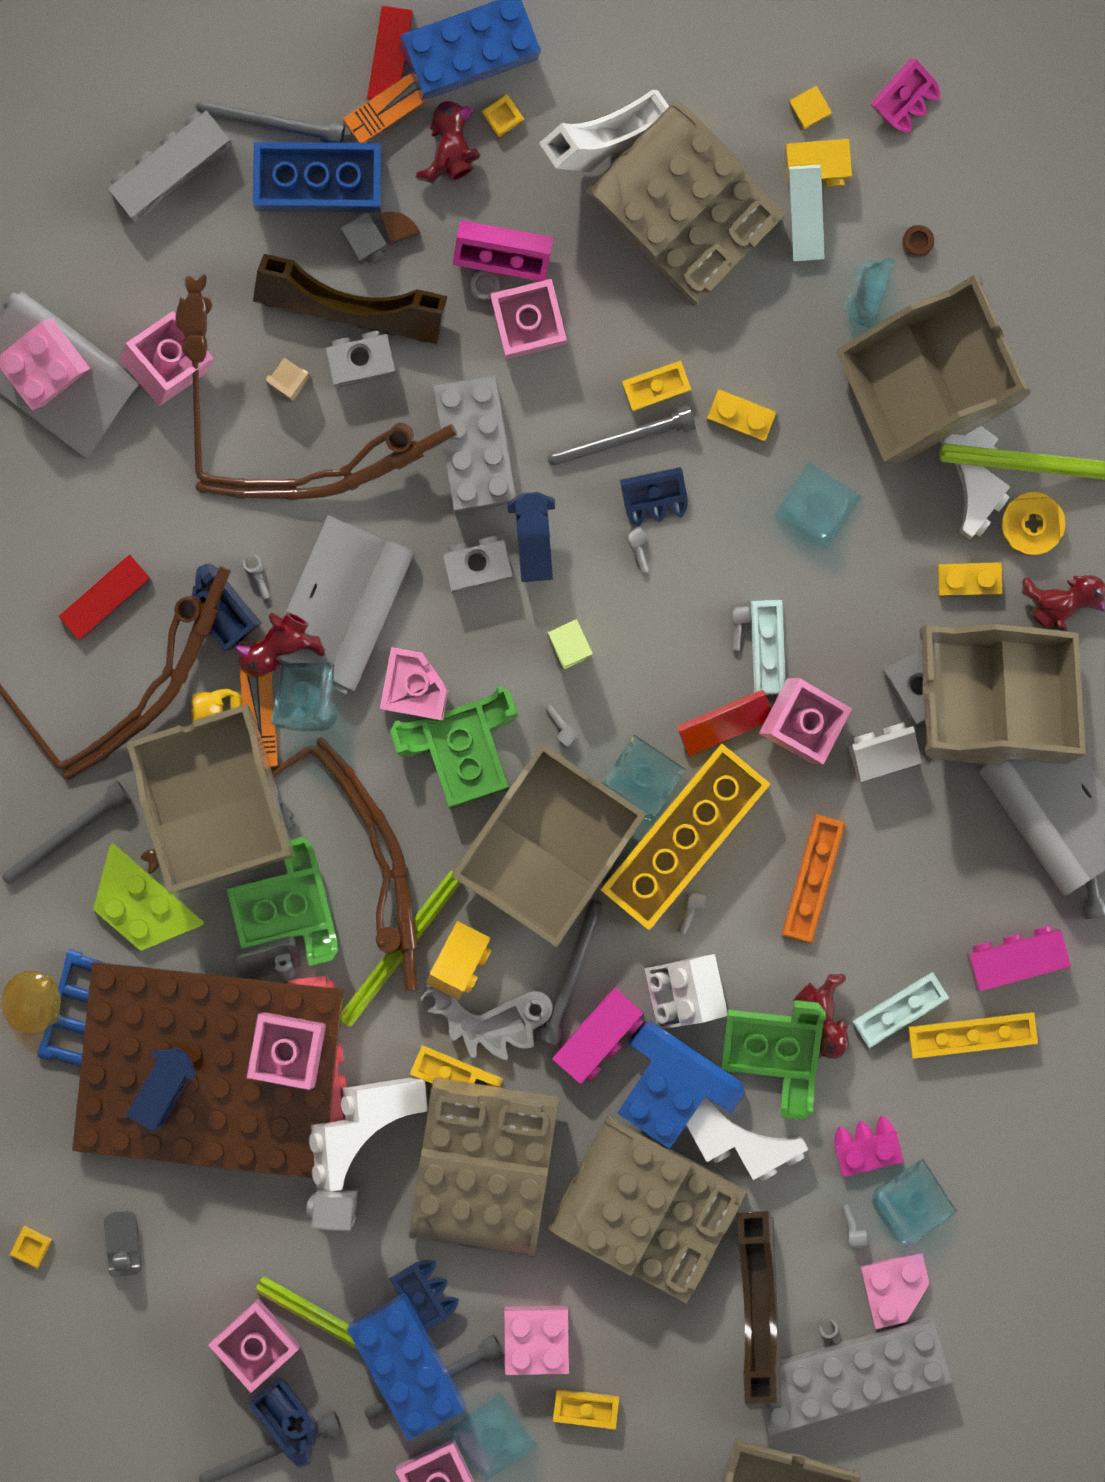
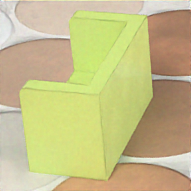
(570, 644)

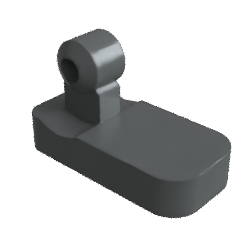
(269, 958)
(122, 1244)

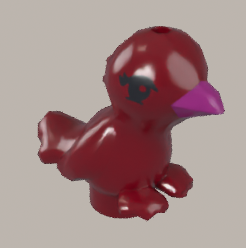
(452, 152)
(1058, 605)
(283, 638)
(834, 1036)

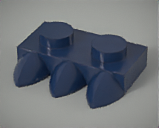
(654, 493)
(424, 1293)

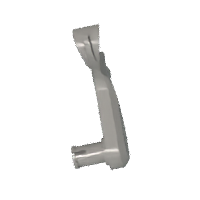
(507, 1022)

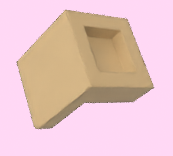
(288, 379)

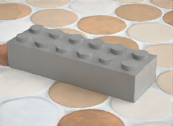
(858, 1374)

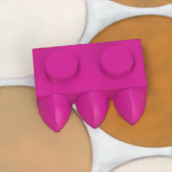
(904, 95)
(867, 1150)

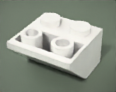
(885, 753)
(686, 992)

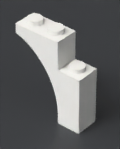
(590, 143)
(980, 487)
(365, 1111)
(759, 1153)

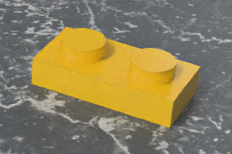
(656, 386)
(741, 415)
(969, 579)
(586, 1408)

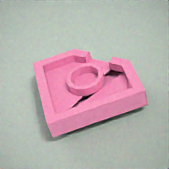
(413, 686)
(894, 1288)

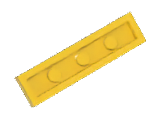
(972, 1035)

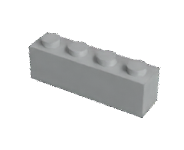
(170, 165)
(333, 1209)

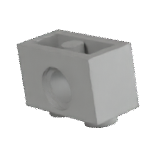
(378, 366)
(496, 567)
(899, 677)

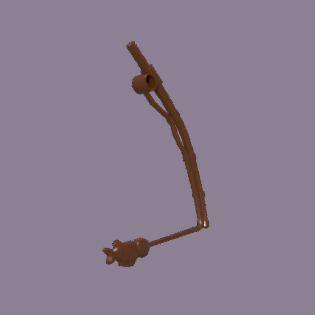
(192, 321)
(186, 610)
(387, 938)

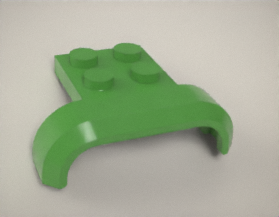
(462, 746)
(287, 907)
(778, 1048)

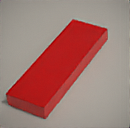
(388, 57)
(104, 597)
(724, 722)

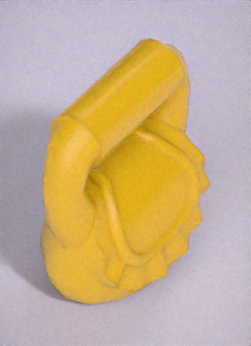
(210, 703)

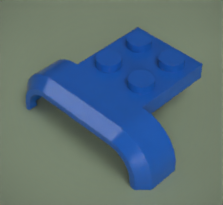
(674, 1085)

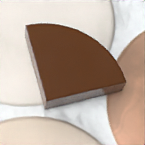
(398, 226)

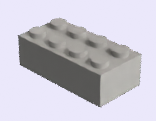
(479, 452)

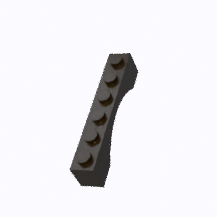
(289, 287)
(758, 1270)

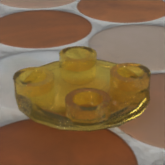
(31, 1001)

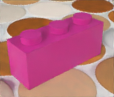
(502, 250)
(1018, 958)
(598, 1036)

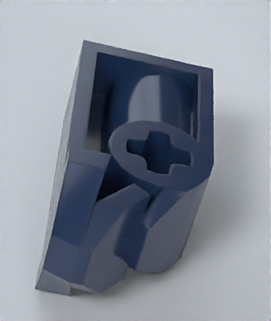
(533, 535)
(234, 616)
(162, 1088)
(278, 1410)

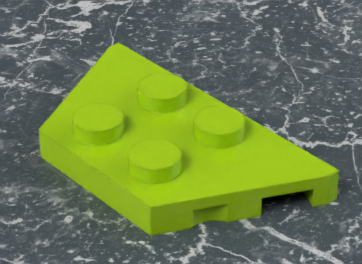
(140, 904)

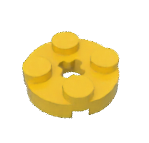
(1046, 511)

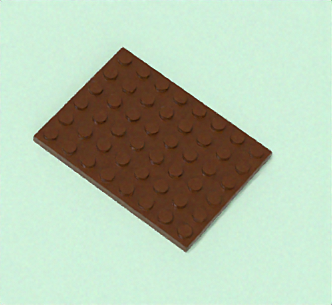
(221, 1113)

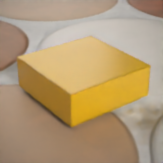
(810, 107)
(502, 116)
(30, 1247)

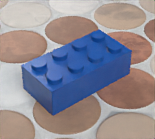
(469, 47)
(317, 177)
(406, 1366)

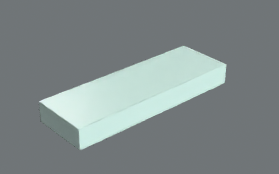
(806, 212)
(768, 646)
(900, 1009)

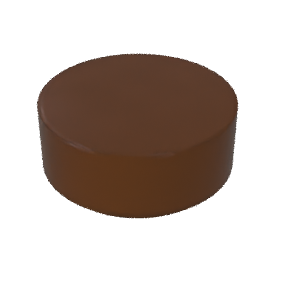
(918, 241)

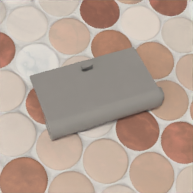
(89, 404)
(353, 596)
(1057, 813)

